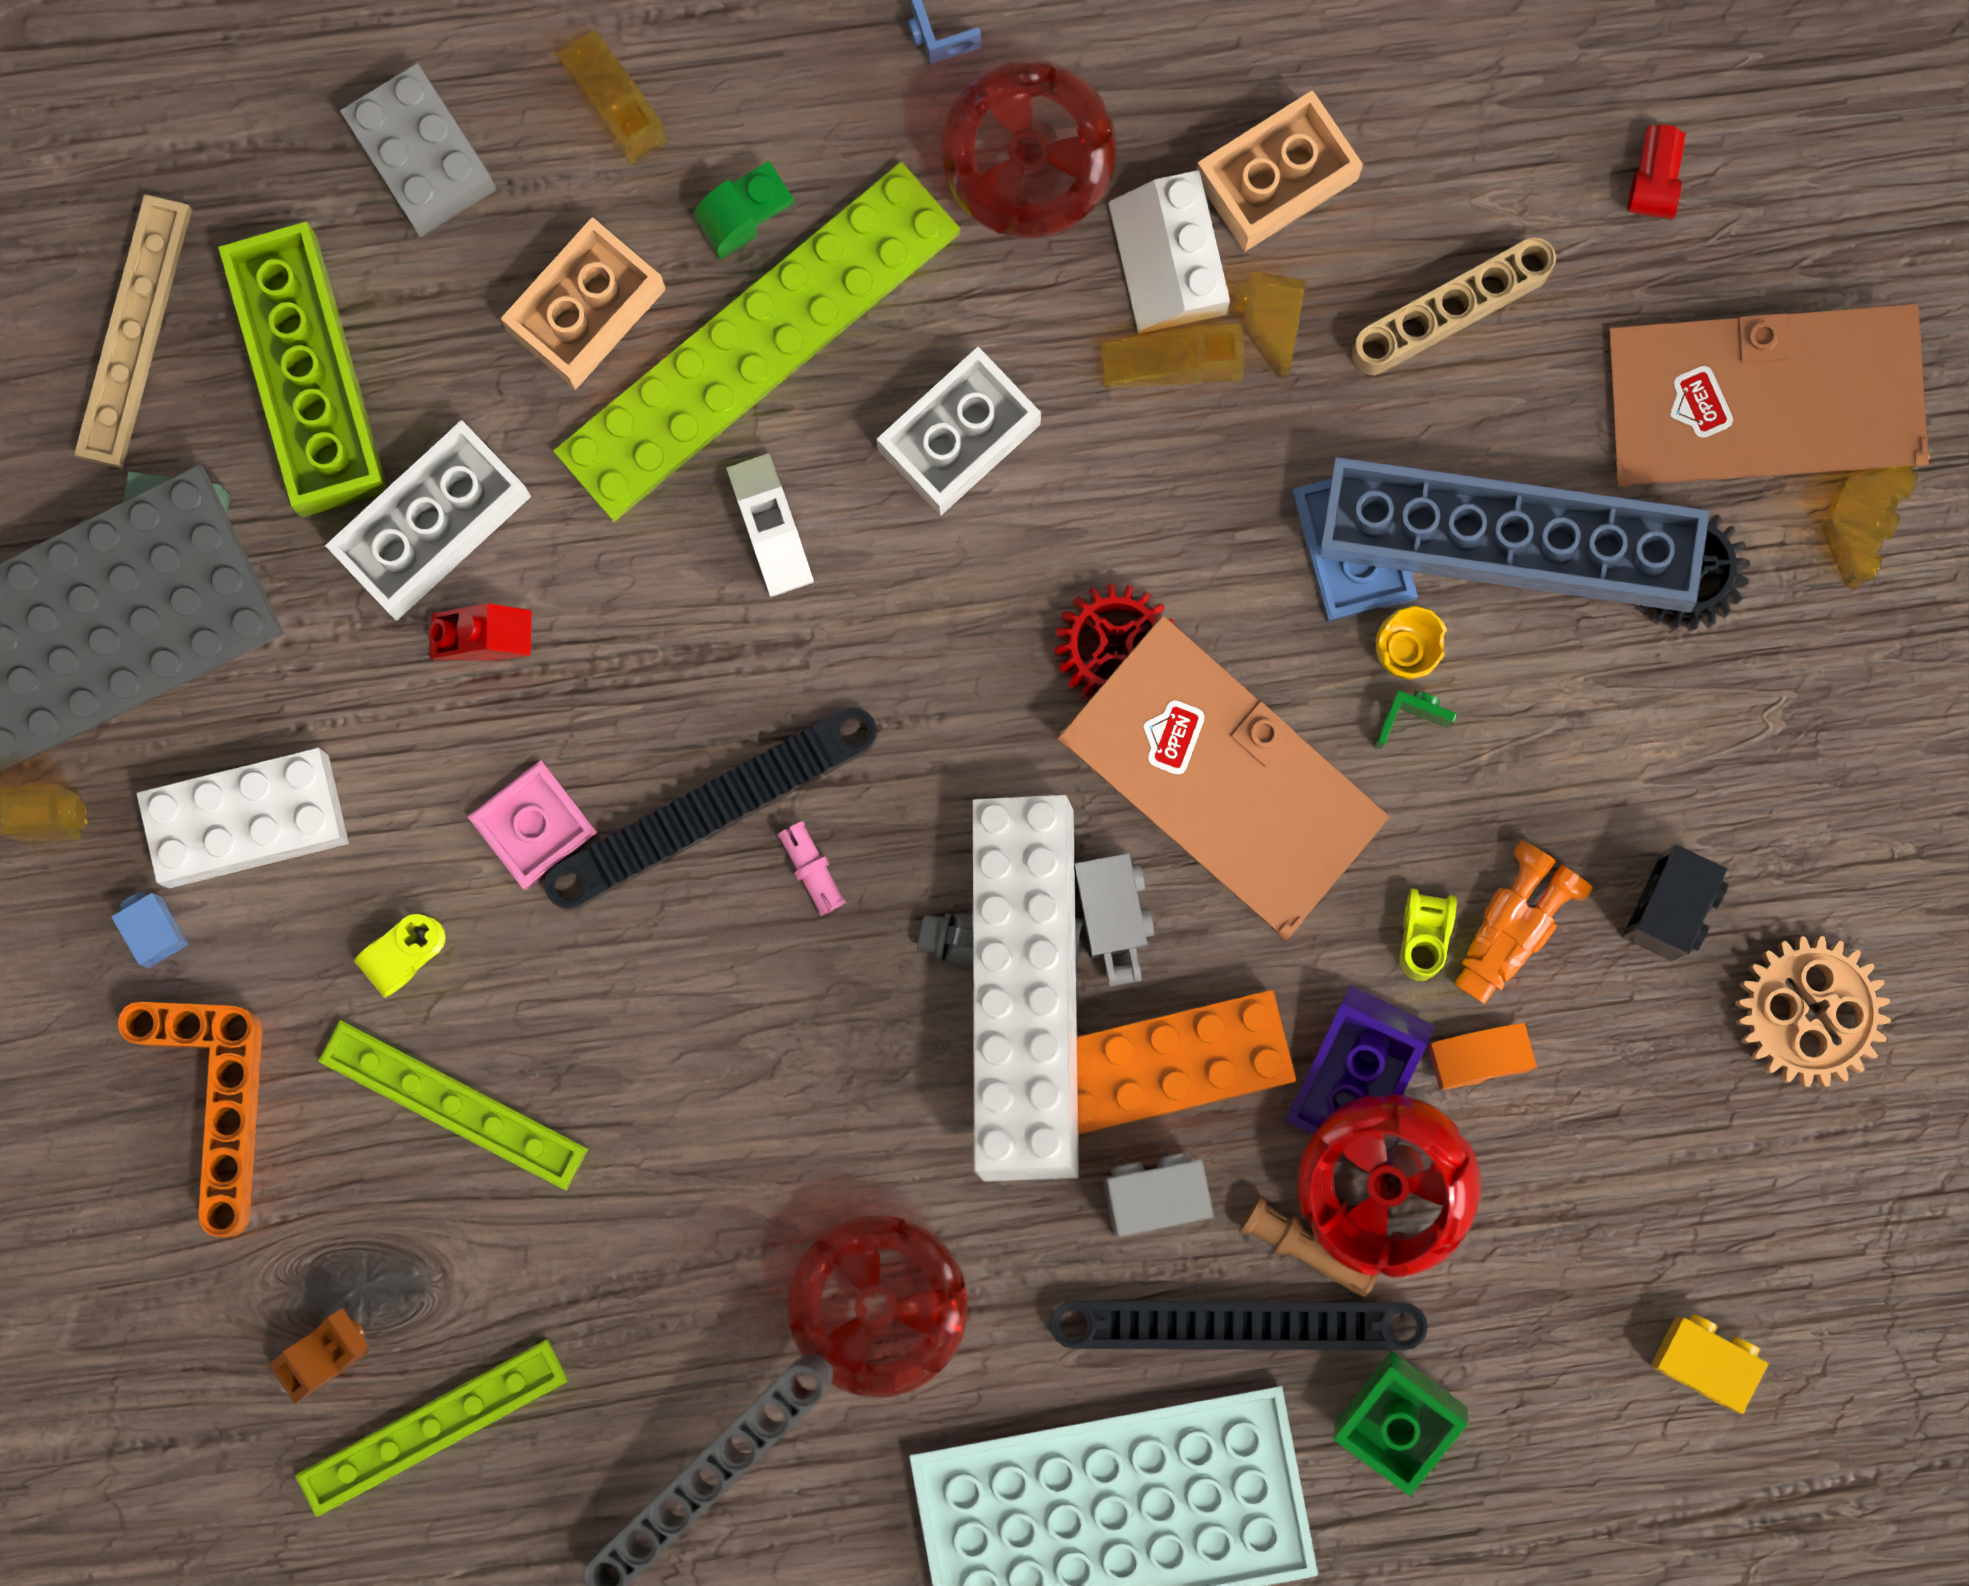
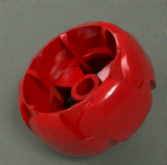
(1360, 1236)

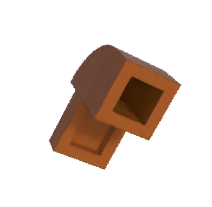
(320, 1356)

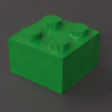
(1400, 1423)

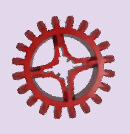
(1101, 628)

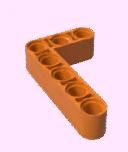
(219, 1097)

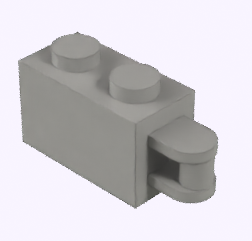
(1113, 913)

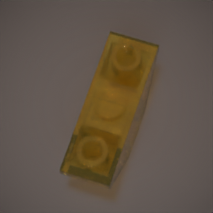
(1862, 517)

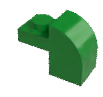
(735, 209)

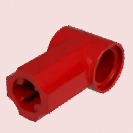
(1656, 184)

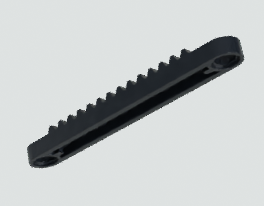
(711, 808)
(1239, 1325)

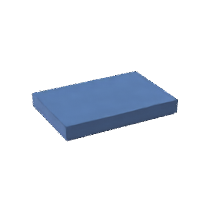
(1344, 586)

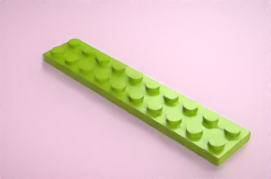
(757, 341)

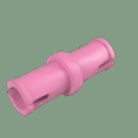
(811, 868)

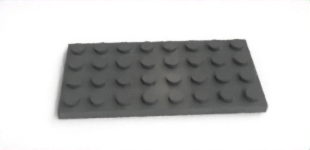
(122, 613)

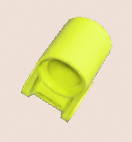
(1426, 924)
(395, 959)

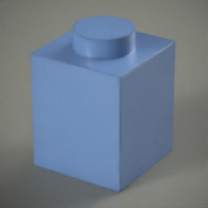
(149, 928)

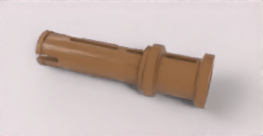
(1290, 1238)

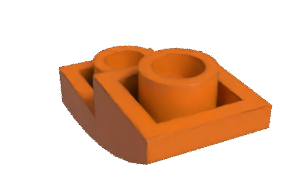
(1482, 1056)

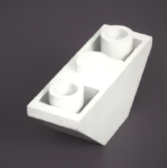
(770, 525)

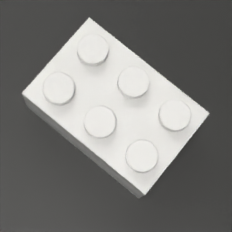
(959, 431)

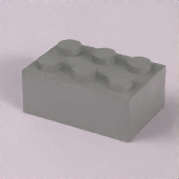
(418, 150)
(1157, 1197)

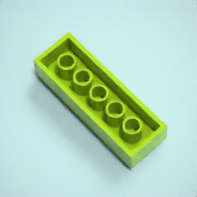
(303, 369)

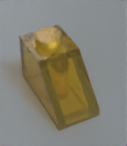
(1272, 316)

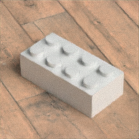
(428, 520)
(242, 818)

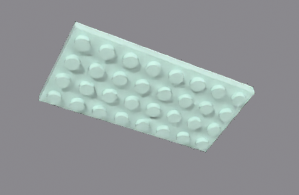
(1123, 1501)

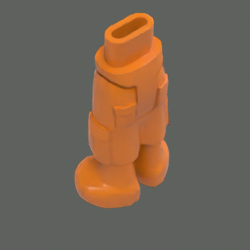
(1514, 928)

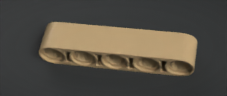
(1465, 288)

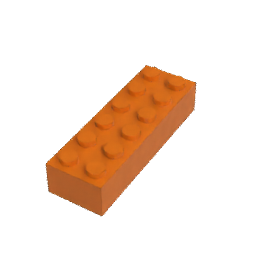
(1181, 1062)

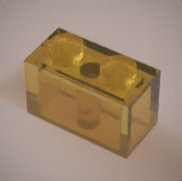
(41, 814)

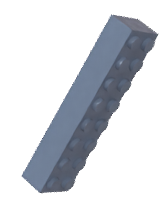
(1515, 534)

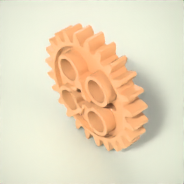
(1781, 1038)

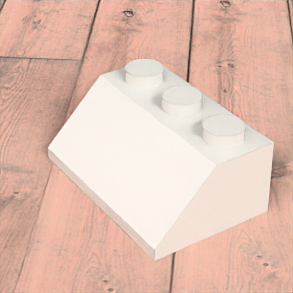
(1169, 253)

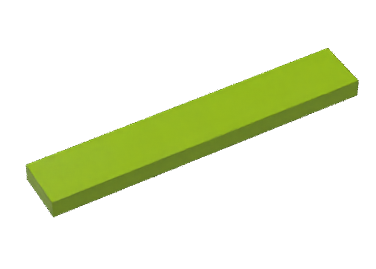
(453, 1105)
(432, 1428)

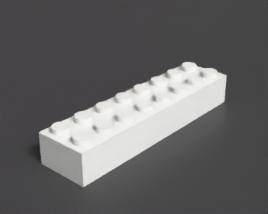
(1024, 989)

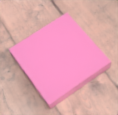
(532, 825)

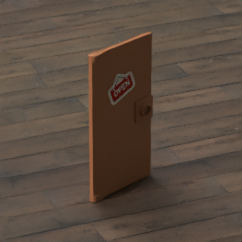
(1769, 395)
(1223, 777)

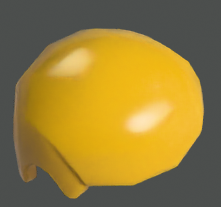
(1411, 642)

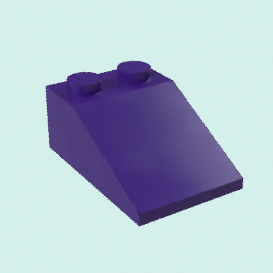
(1364, 1053)

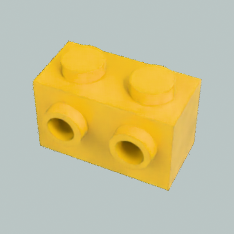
(1709, 1363)

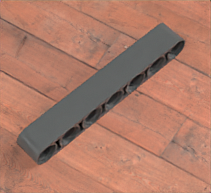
(722, 1459)

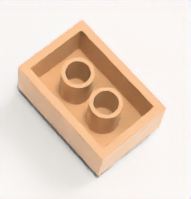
(1279, 170)
(583, 303)

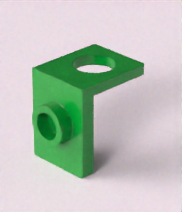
(1419, 704)

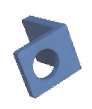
(940, 49)

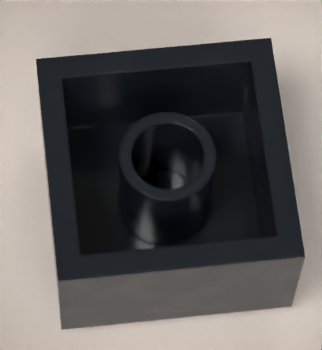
(1676, 903)

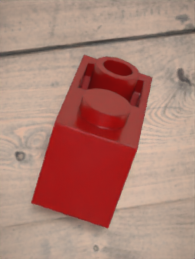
(481, 633)

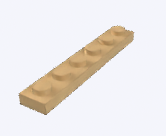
(133, 331)

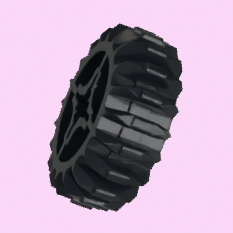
(1724, 564)

